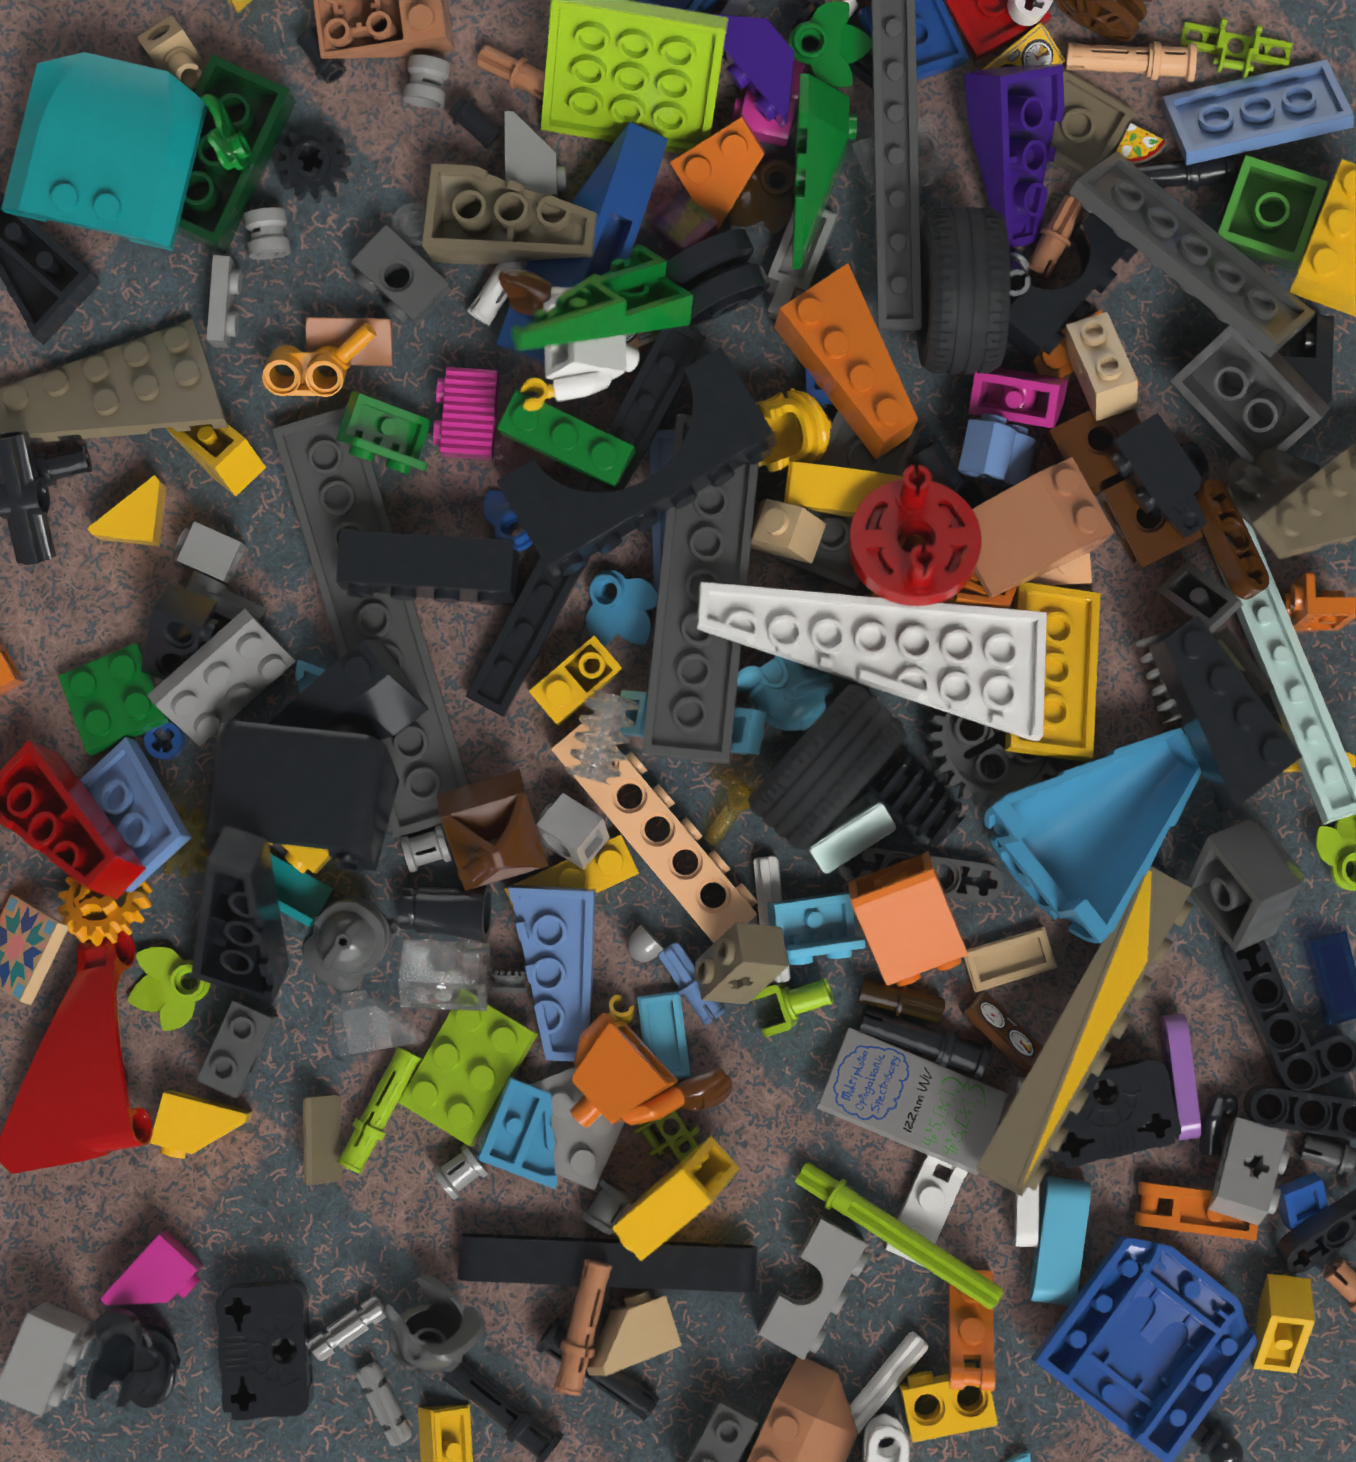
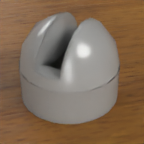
(644, 945)

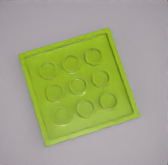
(632, 65)

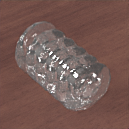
(602, 737)

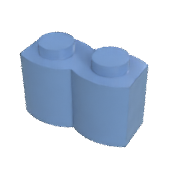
(997, 452)

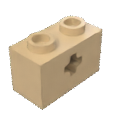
(1101, 366)

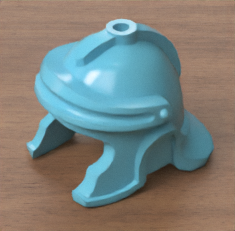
(786, 692)

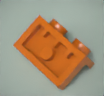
(1323, 613)

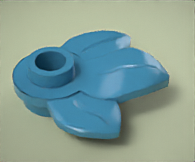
(624, 613)

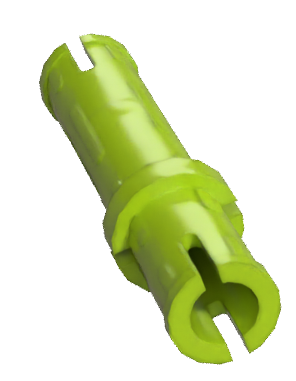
(379, 1110)

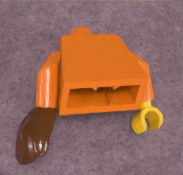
(628, 1080)

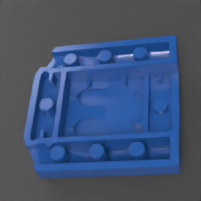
(1149, 1344)

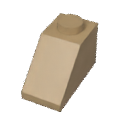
(786, 530)
(634, 1334)

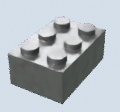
(1249, 396)

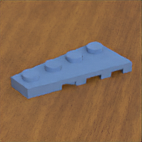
(559, 957)

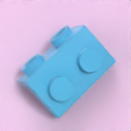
(816, 927)

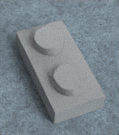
(225, 283)

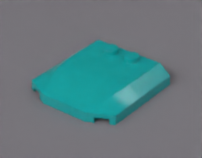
(106, 148)

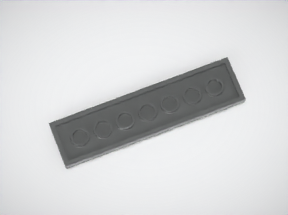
(691, 669)

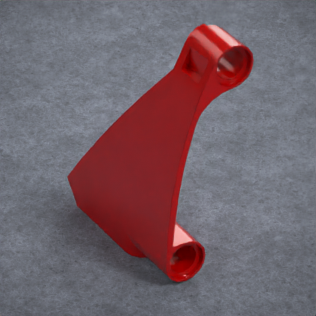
(76, 1086)

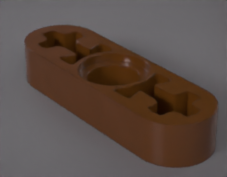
(1239, 563)

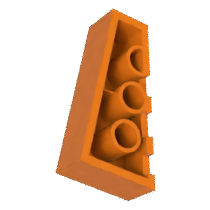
(846, 356)

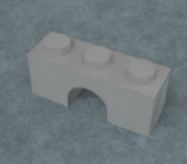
(799, 1323)

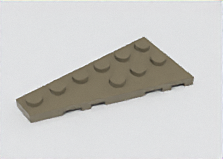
(120, 391)
(1316, 511)

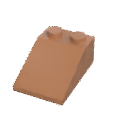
(1037, 527)

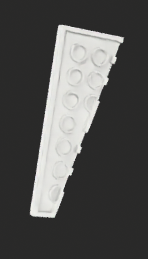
(942, 655)

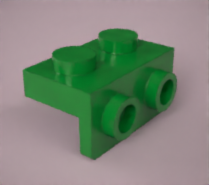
(383, 431)

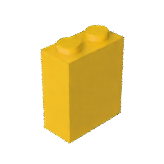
(675, 1198)

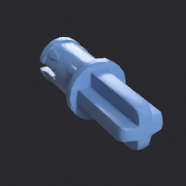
(682, 971)

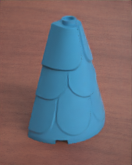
(1095, 829)

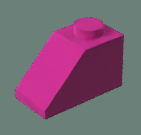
(156, 1274)

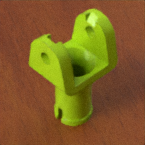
(796, 1002)

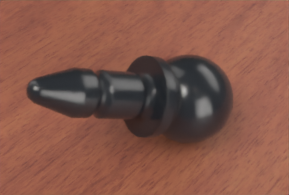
(1218, 1447)

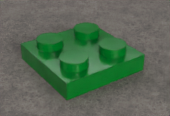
(111, 699)

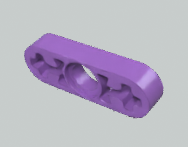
(1179, 1063)

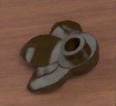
(762, 201)

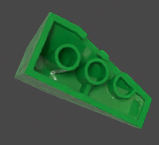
(820, 150)

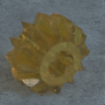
(196, 844)

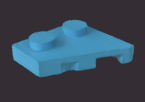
(522, 1134)

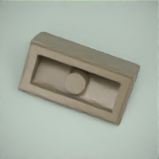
(322, 1138)

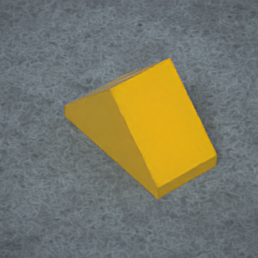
(136, 517)

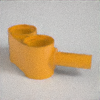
(306, 377)

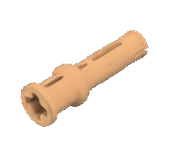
(1150, 60)

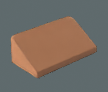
(336, 331)

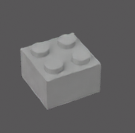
(44, 1357)

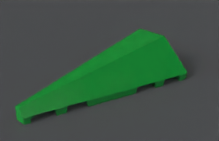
(620, 302)

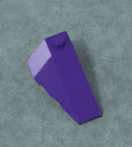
(1012, 133)

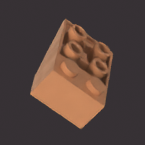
(383, 28)

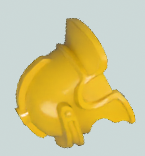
(798, 427)

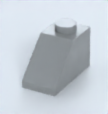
(531, 159)

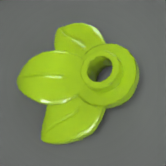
(1338, 847)
(164, 988)

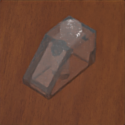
(372, 1025)

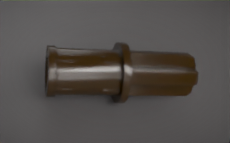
(901, 1000)

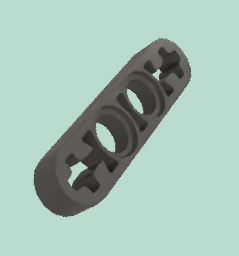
(974, 870)

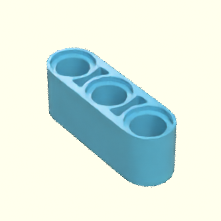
(1060, 1241)

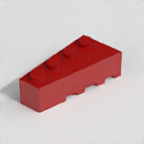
(62, 820)

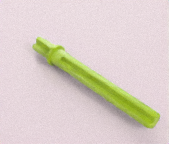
(899, 1235)

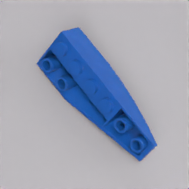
(619, 196)

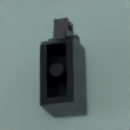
(1161, 474)

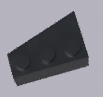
(40, 275)

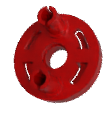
(914, 509)

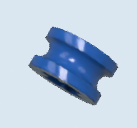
(177, 742)

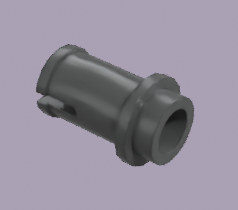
(1328, 1153)

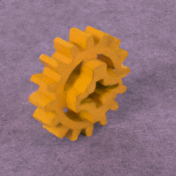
(100, 916)

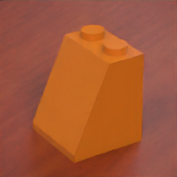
(907, 920)

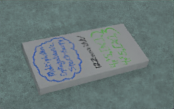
(912, 1101)

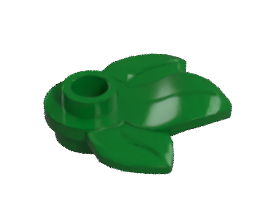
(836, 44)
(229, 146)

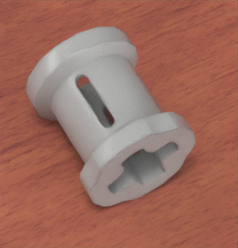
(426, 848)
(460, 1171)

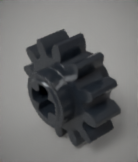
(308, 148)

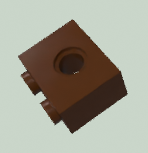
(1071, 440)
(1141, 544)

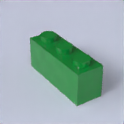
(568, 441)

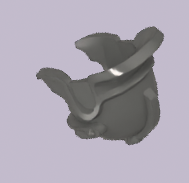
(366, 936)
(434, 1333)

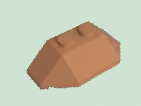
(807, 1419)

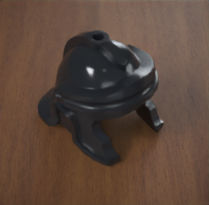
(136, 1357)

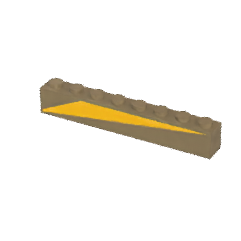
(1082, 1033)

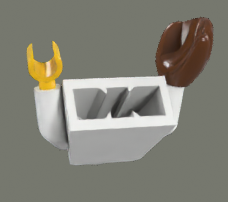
(574, 367)

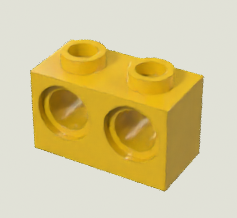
(948, 1415)

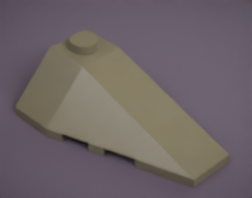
(499, 221)

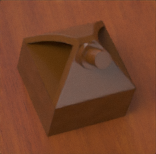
(492, 830)

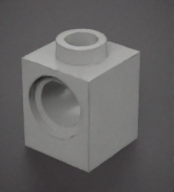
(209, 552)
(572, 830)

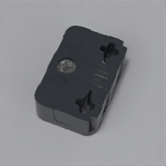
(1114, 1126)
(251, 1354)

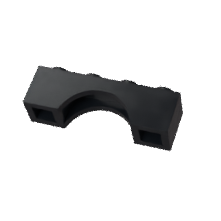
(1041, 313)

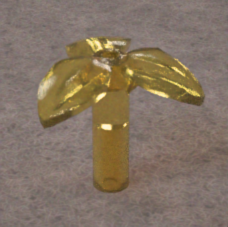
(736, 803)

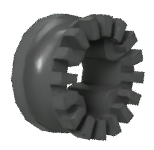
(508, 983)

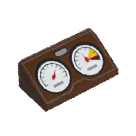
(1003, 1031)

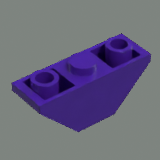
(760, 62)

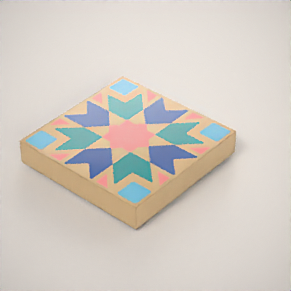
(27, 947)

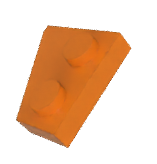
(720, 167)

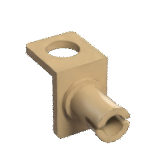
(173, 52)

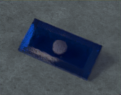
(1333, 976)

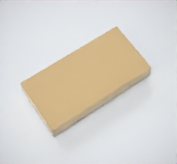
(1009, 959)

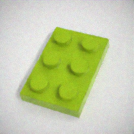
(467, 1071)

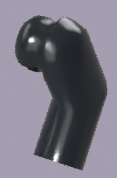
(1212, 1122)

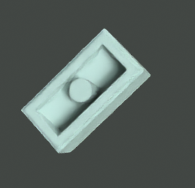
(851, 832)

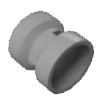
(426, 81)
(267, 233)

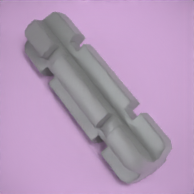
(347, 1328)
(384, 1404)

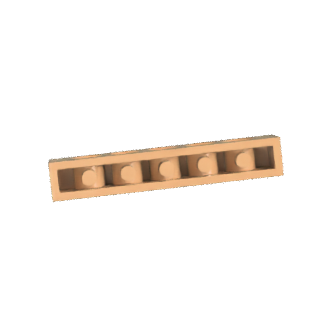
(660, 855)

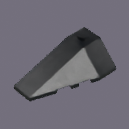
(357, 695)

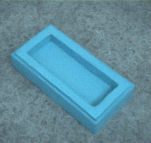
(664, 1030)

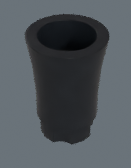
(447, 911)

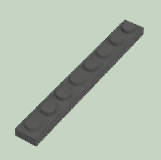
(896, 165)

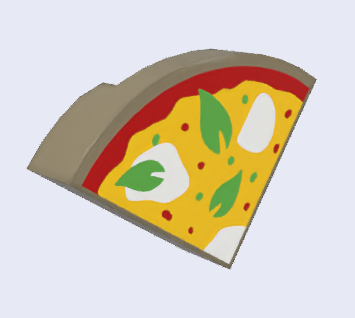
(1140, 145)

